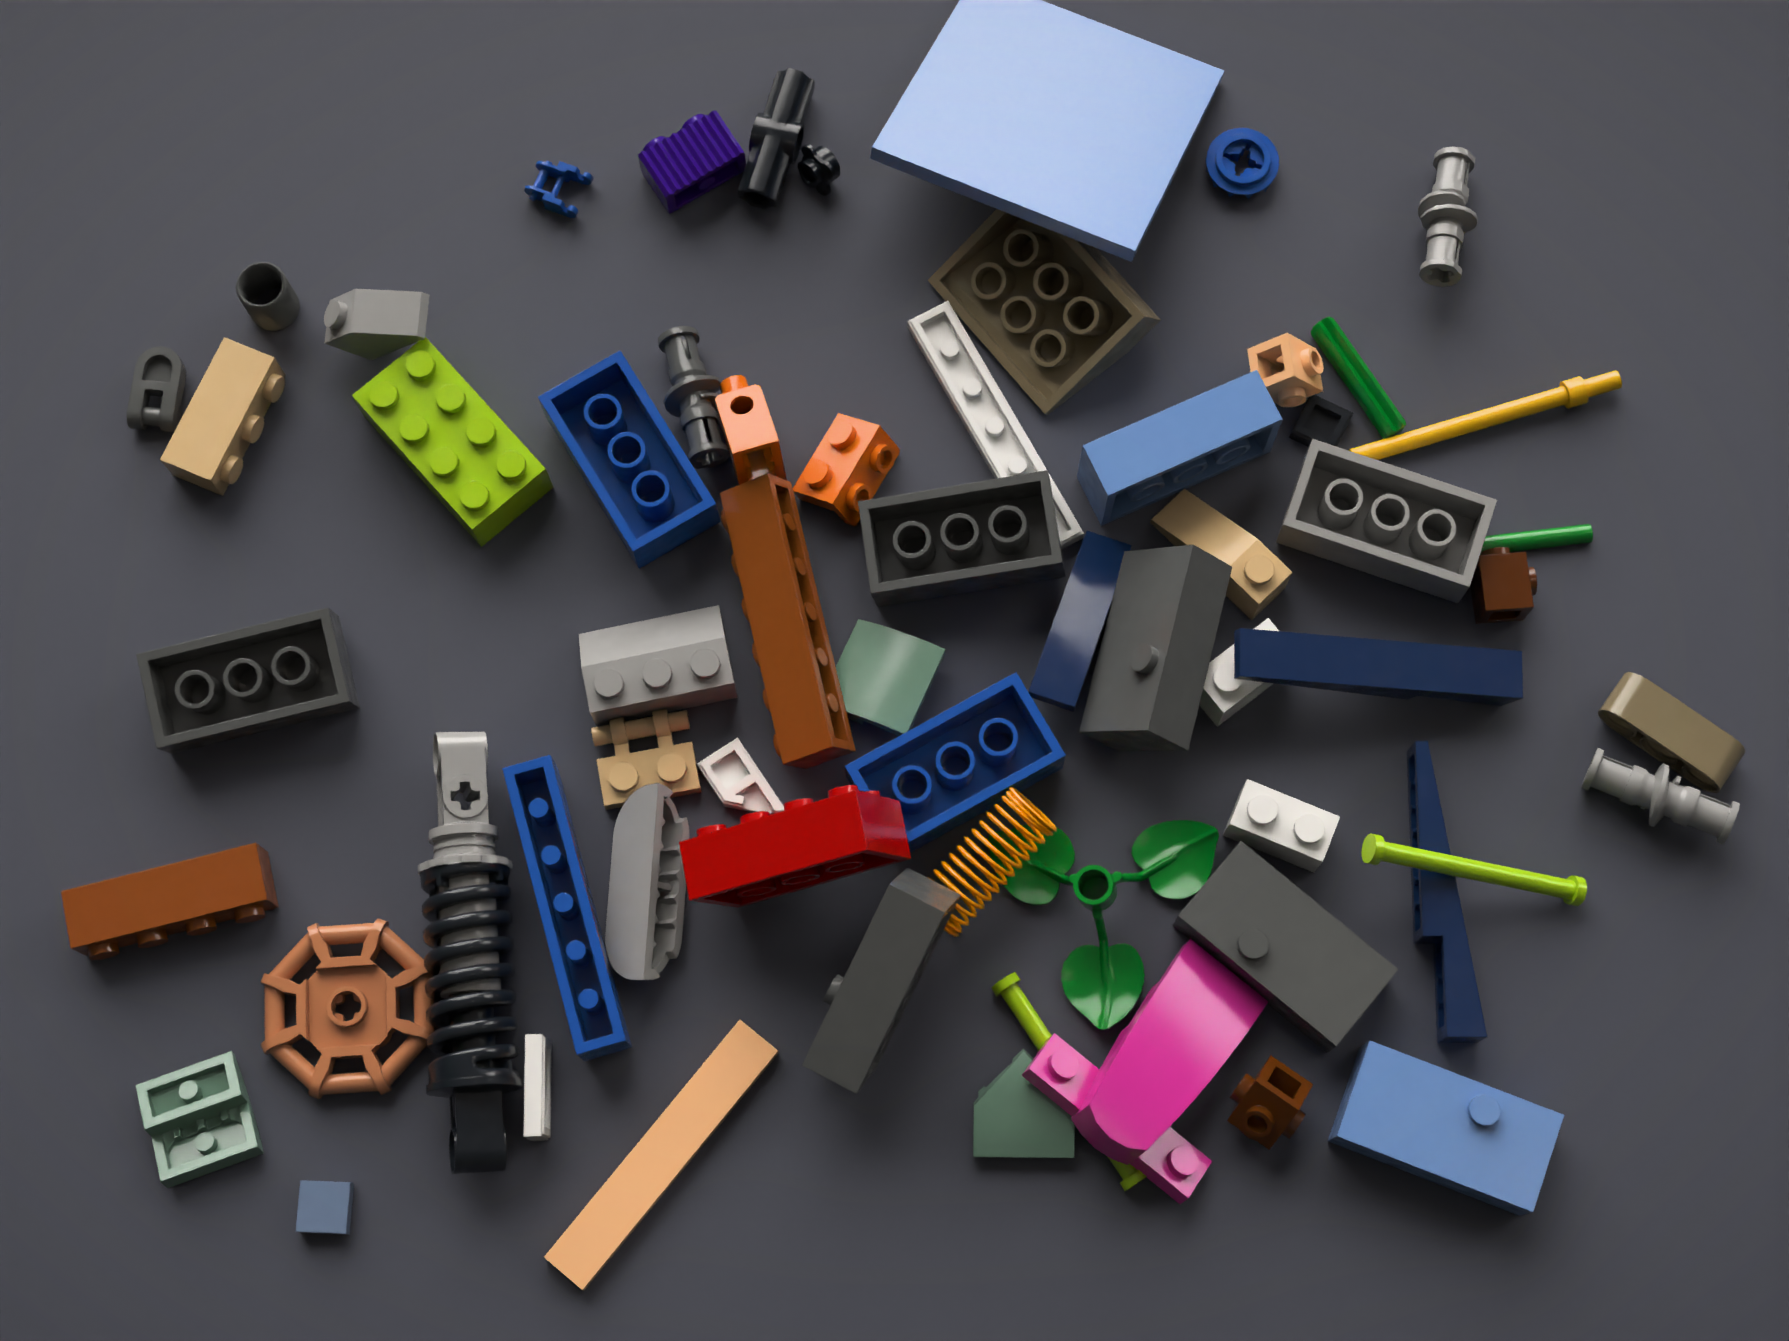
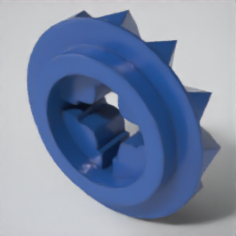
(1231, 146)

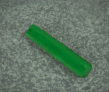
(1358, 377)

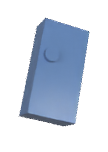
(1178, 447)
(1446, 1128)

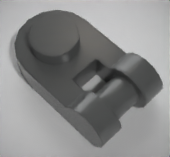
(159, 374)

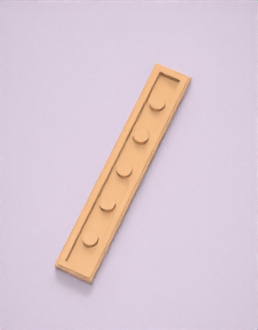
(661, 1155)

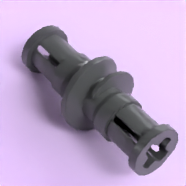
(693, 397)

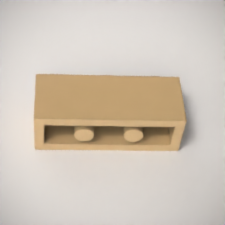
(224, 417)

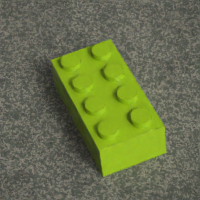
(453, 441)

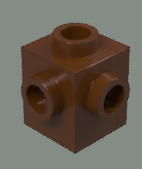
(1269, 1103)

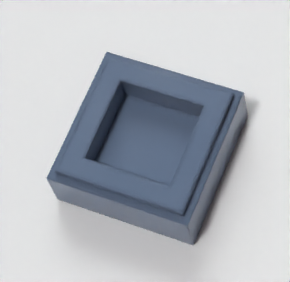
(324, 1207)

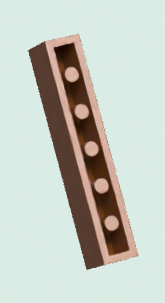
(786, 622)

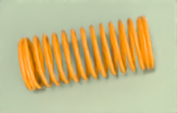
(1032, 817)

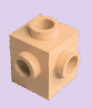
(1287, 369)

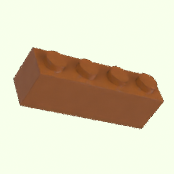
(169, 900)

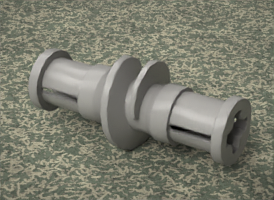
(1446, 216)
(1660, 796)

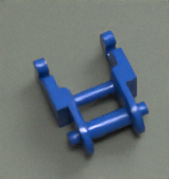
(562, 172)

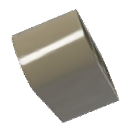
(1671, 732)

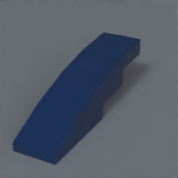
(1078, 622)

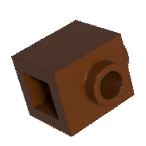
(1502, 586)

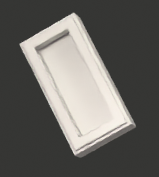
(537, 1087)

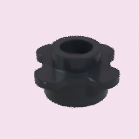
(818, 168)

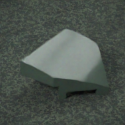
(1019, 1119)

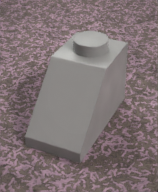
(375, 321)

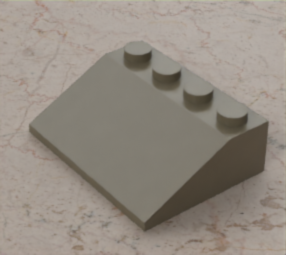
(1043, 305)

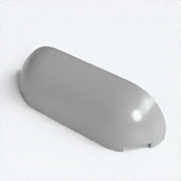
(646, 885)

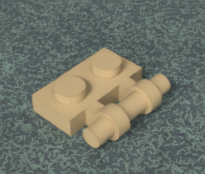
(627, 771)

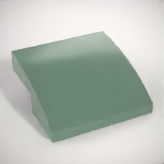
(886, 676)
(199, 1119)

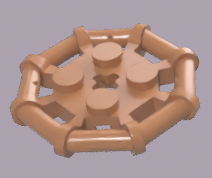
(327, 988)

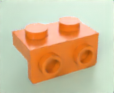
(847, 467)

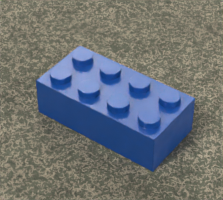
(629, 459)
(962, 760)

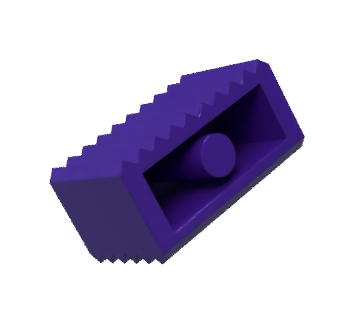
(691, 160)

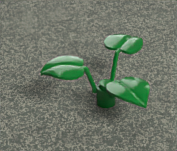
(1105, 979)

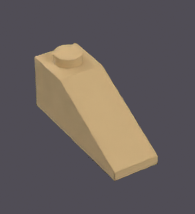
(1256, 572)

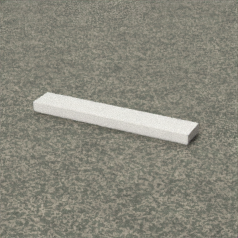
(983, 405)

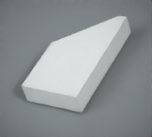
(739, 780)

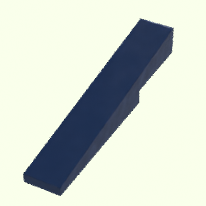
(1379, 666)
(1439, 912)

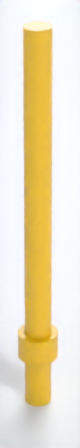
(1569, 393)

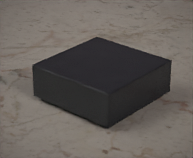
(1321, 422)

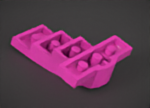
(1154, 1069)

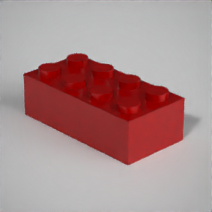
(794, 847)

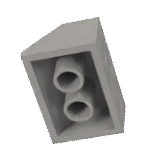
(656, 665)

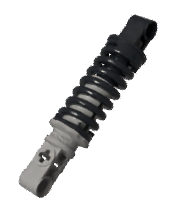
(463, 893)

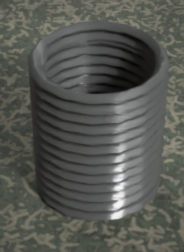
(256, 280)

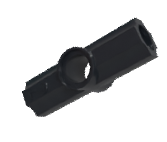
(776, 138)

